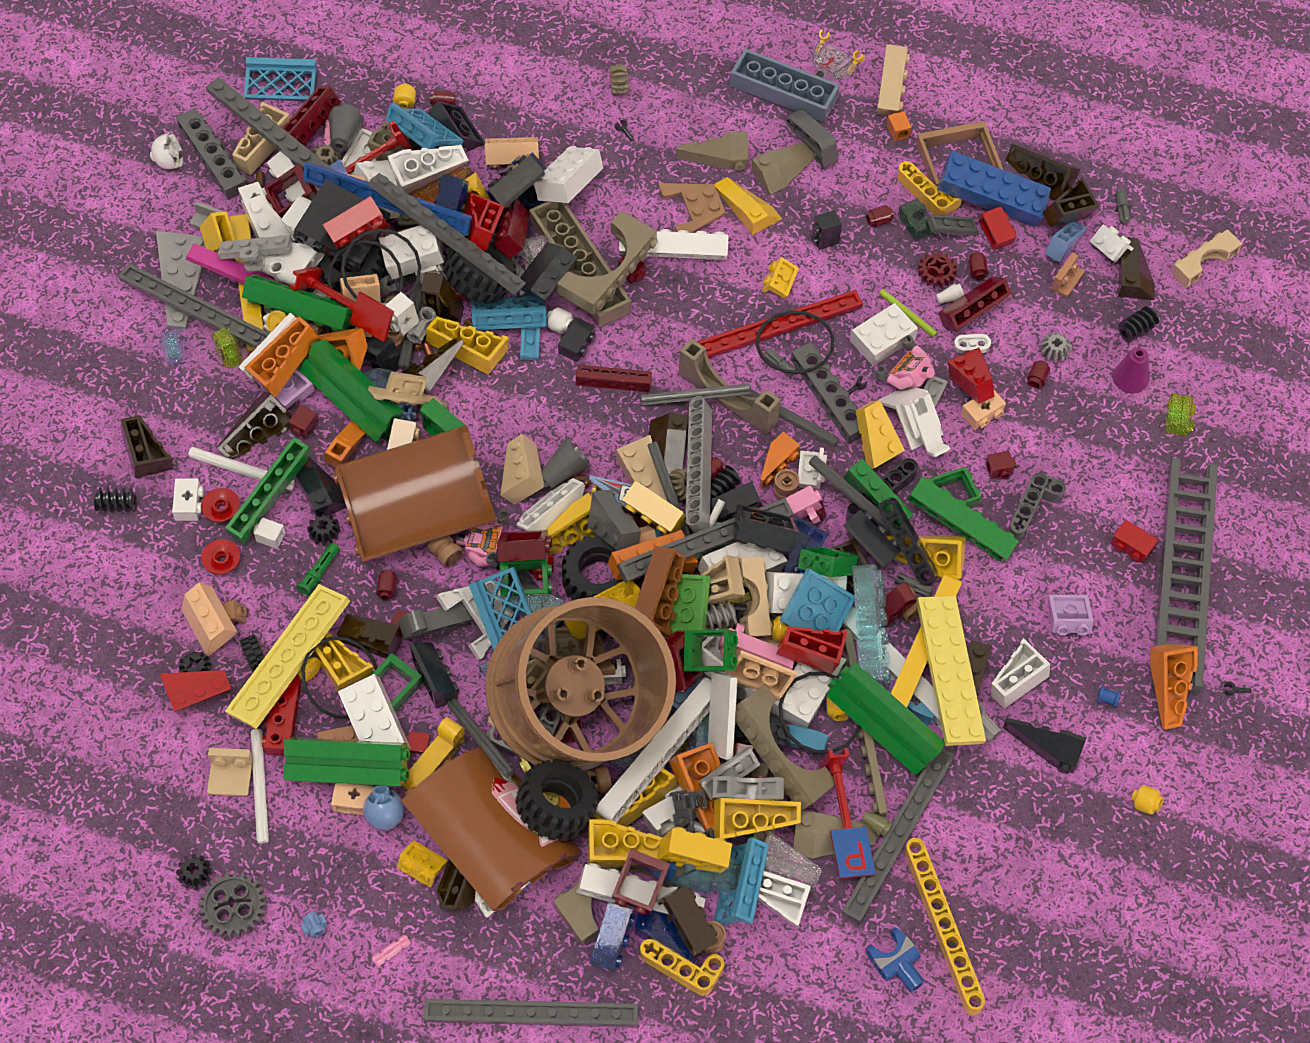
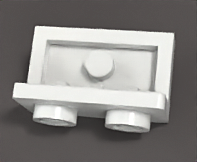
(1110, 243)
(806, 473)

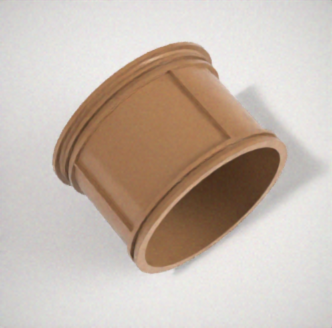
(577, 684)

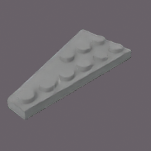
(177, 270)

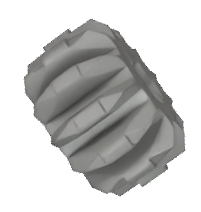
(1055, 347)

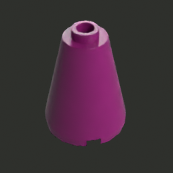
(1133, 371)

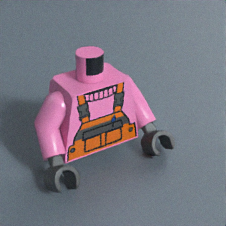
(910, 370)
(482, 541)

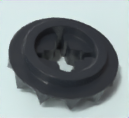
(203, 665)

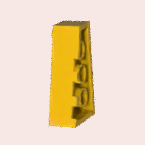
(623, 592)
(653, 793)

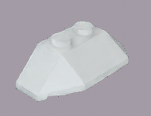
(551, 506)

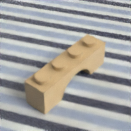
(1221, 247)
(757, 620)

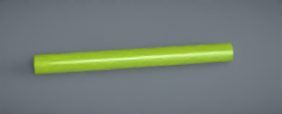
(912, 316)

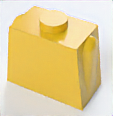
(216, 230)

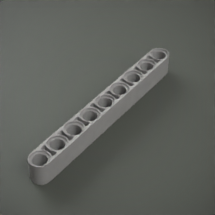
(699, 465)

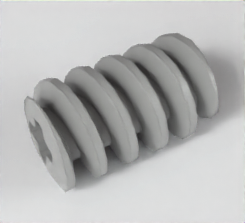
(720, 614)

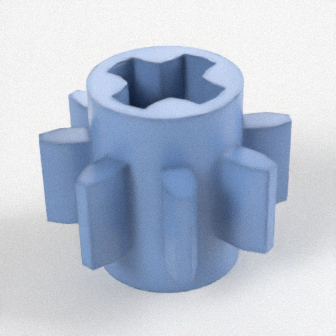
(410, 411)
(314, 925)

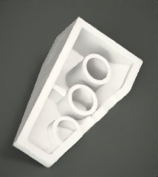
(422, 166)

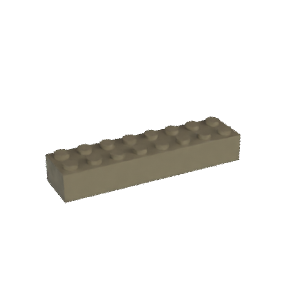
(564, 230)

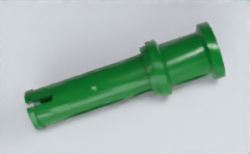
(313, 576)

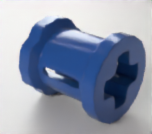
(1108, 696)

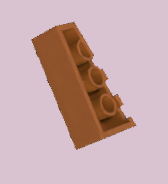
(660, 588)

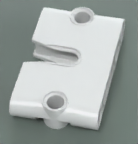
(300, 255)

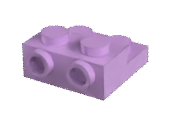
(295, 389)
(1070, 614)

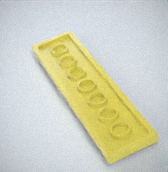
(287, 656)
(950, 671)

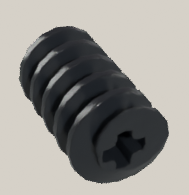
(1138, 324)
(724, 481)
(115, 500)

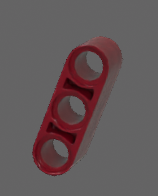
(898, 602)

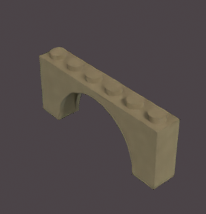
(592, 292)
(759, 411)
(799, 783)
(577, 912)

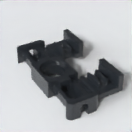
(683, 803)

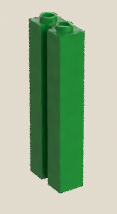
(349, 390)
(884, 718)
(346, 761)

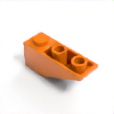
(344, 445)
(780, 454)

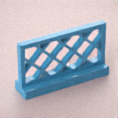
(297, 67)
(422, 127)
(505, 318)
(485, 604)
(753, 858)

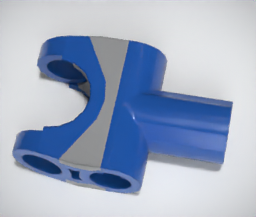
(898, 961)

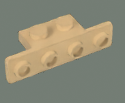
(403, 388)

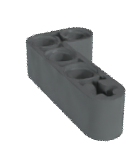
(814, 136)
(1035, 492)
(420, 623)

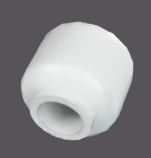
(559, 320)

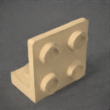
(229, 772)

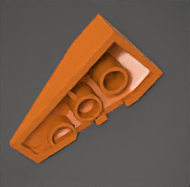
(349, 343)
(1172, 675)
(691, 768)

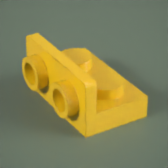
(780, 277)
(421, 863)

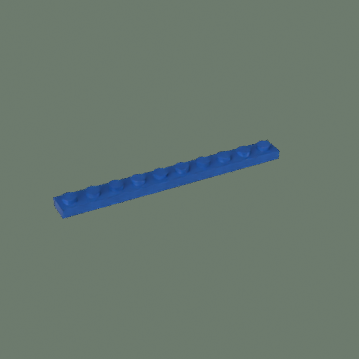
(317, 175)

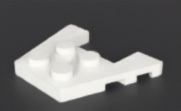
(450, 598)

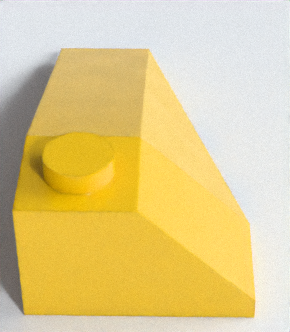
(749, 208)
(571, 525)
(945, 552)
(611, 843)

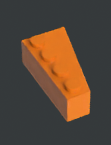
(282, 356)
(633, 551)

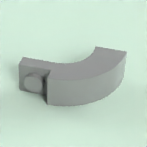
(748, 788)

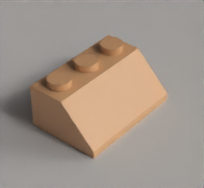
(505, 150)
(207, 618)
(755, 672)

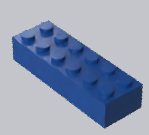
(993, 188)

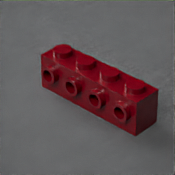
(312, 114)
(512, 229)
(974, 303)

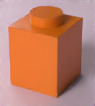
(899, 126)

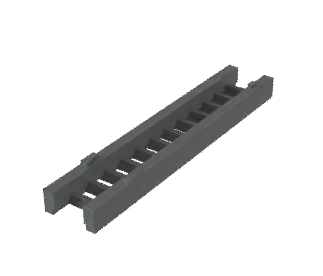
(1203, 564)

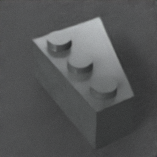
(611, 522)

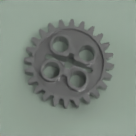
(235, 922)

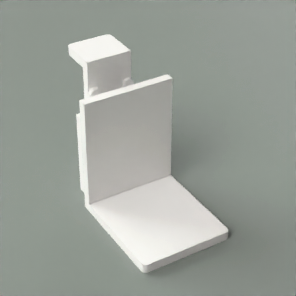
(917, 419)

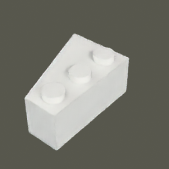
(264, 219)
(659, 817)
(784, 897)

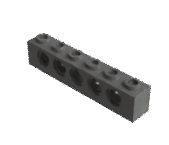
(211, 153)
(808, 355)

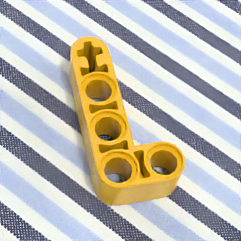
(923, 189)
(443, 747)
(679, 964)

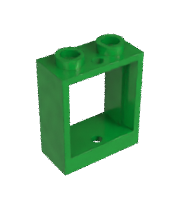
(437, 418)
(967, 481)
(824, 561)
(528, 565)
(693, 650)
(414, 678)

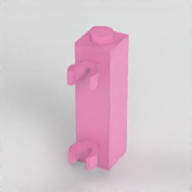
(805, 503)
(758, 648)

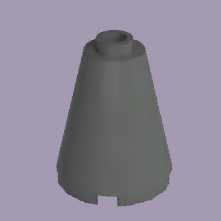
(344, 126)
(564, 465)

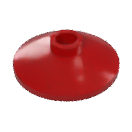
(217, 498)
(220, 549)

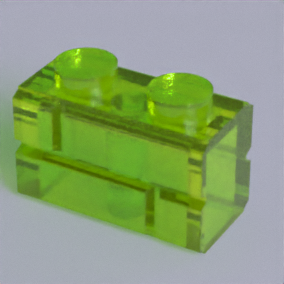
(226, 348)
(1179, 414)

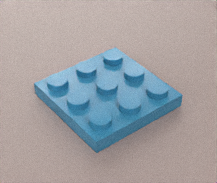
(817, 604)

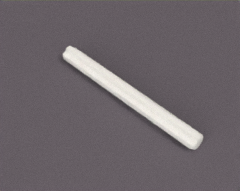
(230, 464)
(259, 786)

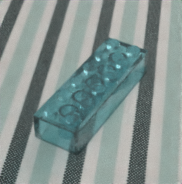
(871, 622)

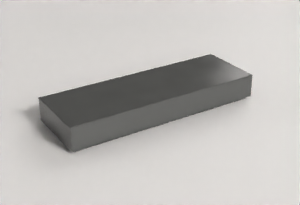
(952, 224)

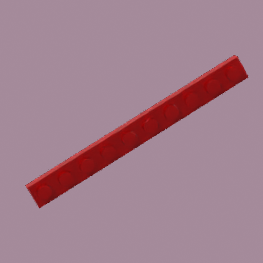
(747, 334)

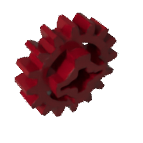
(934, 267)

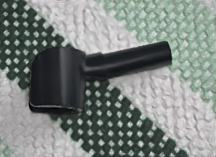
(624, 124)
(858, 386)
(1235, 689)

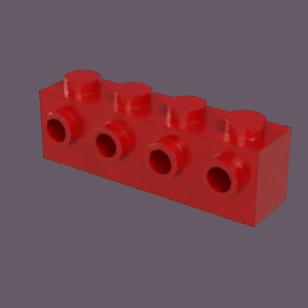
(282, 719)

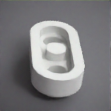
(971, 342)

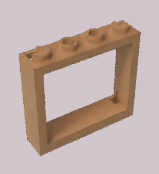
(951, 135)

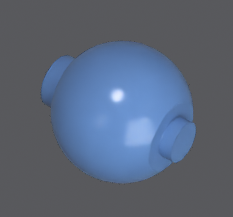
(383, 808)

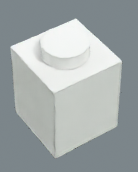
(269, 533)

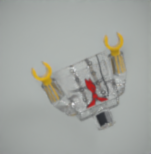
(833, 63)

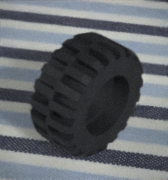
(373, 265)
(474, 282)
(576, 558)
(548, 818)

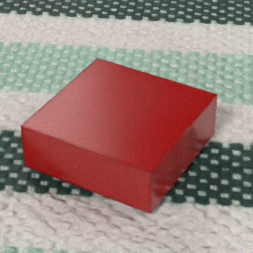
(418, 742)

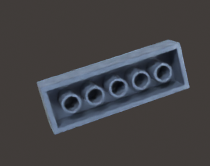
(784, 85)

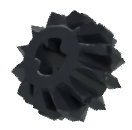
(316, 529)
(202, 873)

